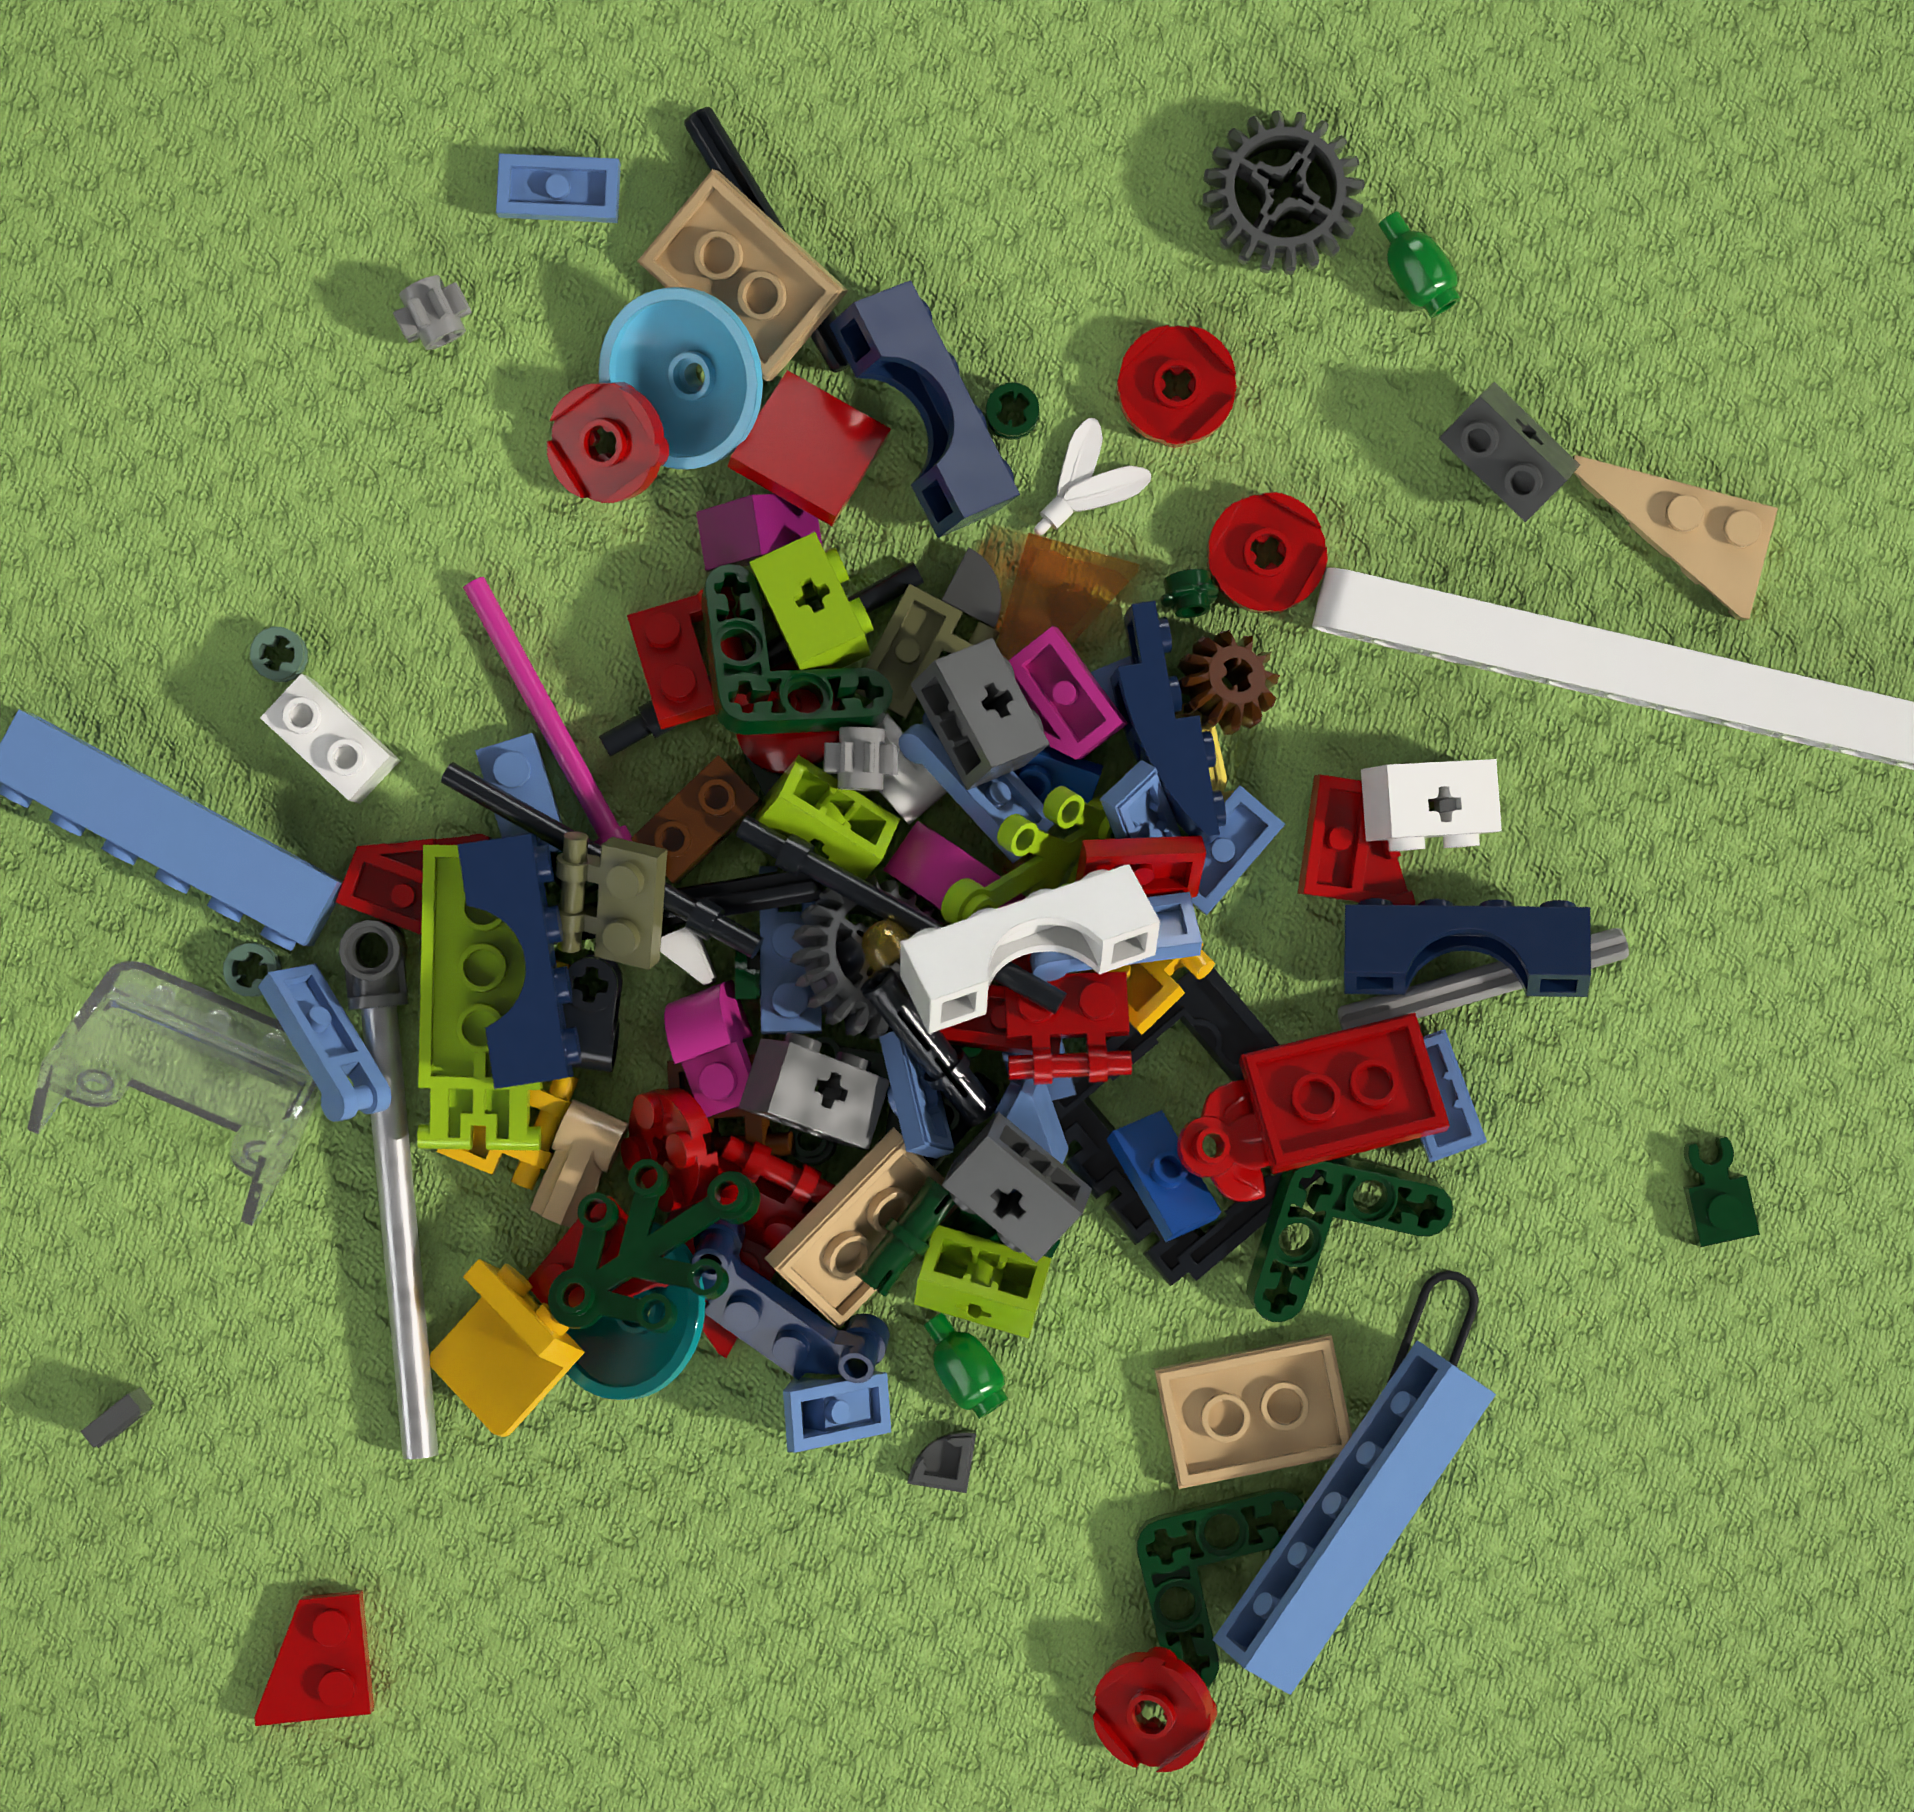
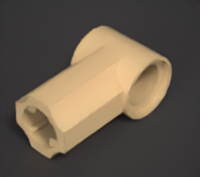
(584, 1150)

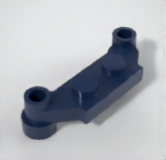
(780, 1324)

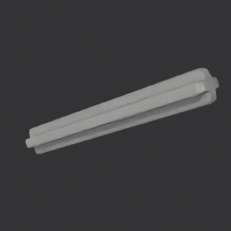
(1466, 986)

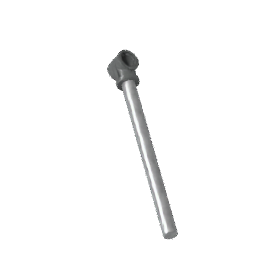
(377, 995)

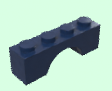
(896, 343)
(1540, 945)
(532, 1037)

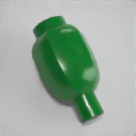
(1419, 267)
(966, 1368)

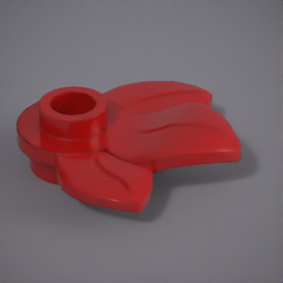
(1239, 1146)

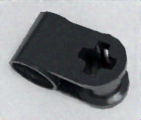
(595, 1016)

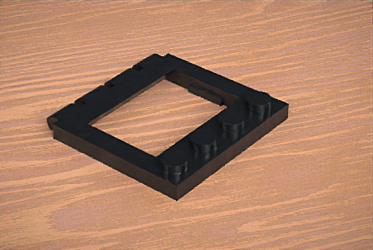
(1226, 1032)

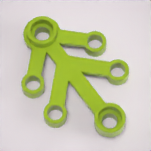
(1023, 837)

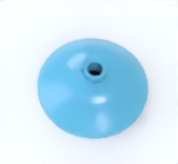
(657, 350)

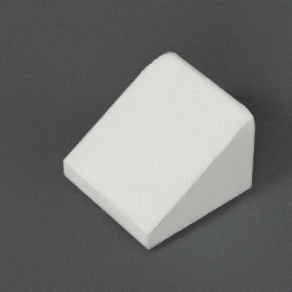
(690, 954)

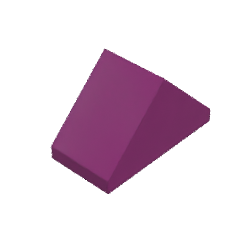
(751, 528)

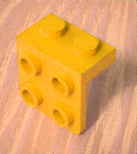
(504, 1350)

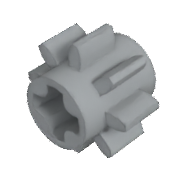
(432, 312)
(861, 758)

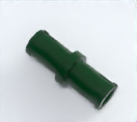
(906, 1237)

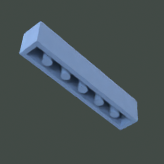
(167, 830)
(1353, 1518)

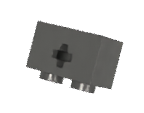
(1509, 451)
(980, 713)
(784, 1085)
(1045, 1196)

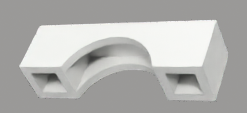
(1096, 920)

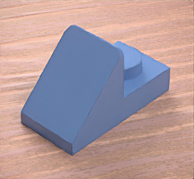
(835, 1411)

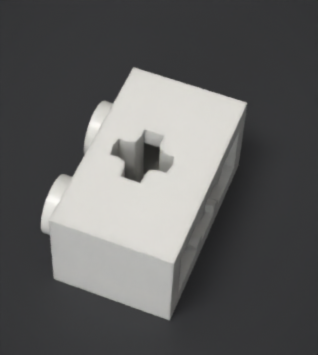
(330, 739)
(1462, 795)

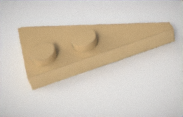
(1707, 533)

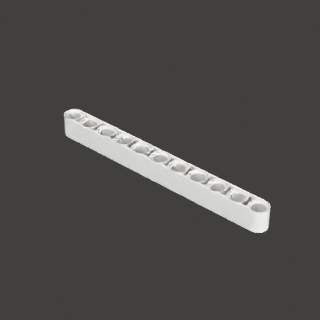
(1616, 666)

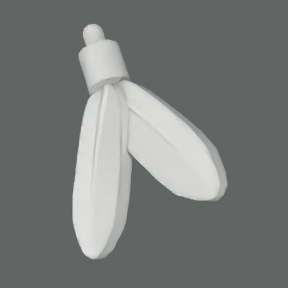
(1076, 486)

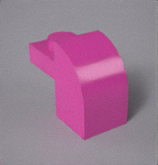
(933, 864)
(707, 1039)

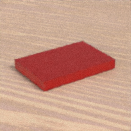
(1344, 1093)

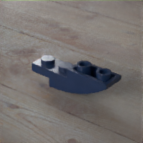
(1172, 745)

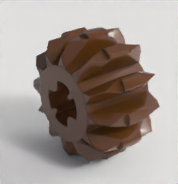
(1244, 670)

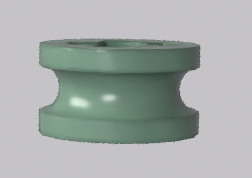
(271, 638)
(245, 953)

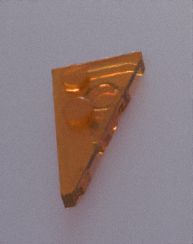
(1059, 589)

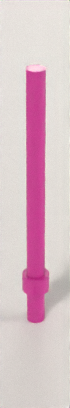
(544, 712)

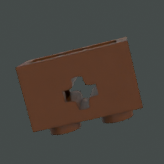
(699, 818)

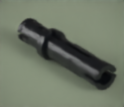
(969, 1096)

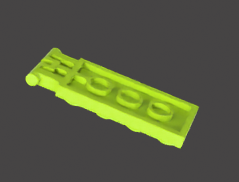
(466, 983)

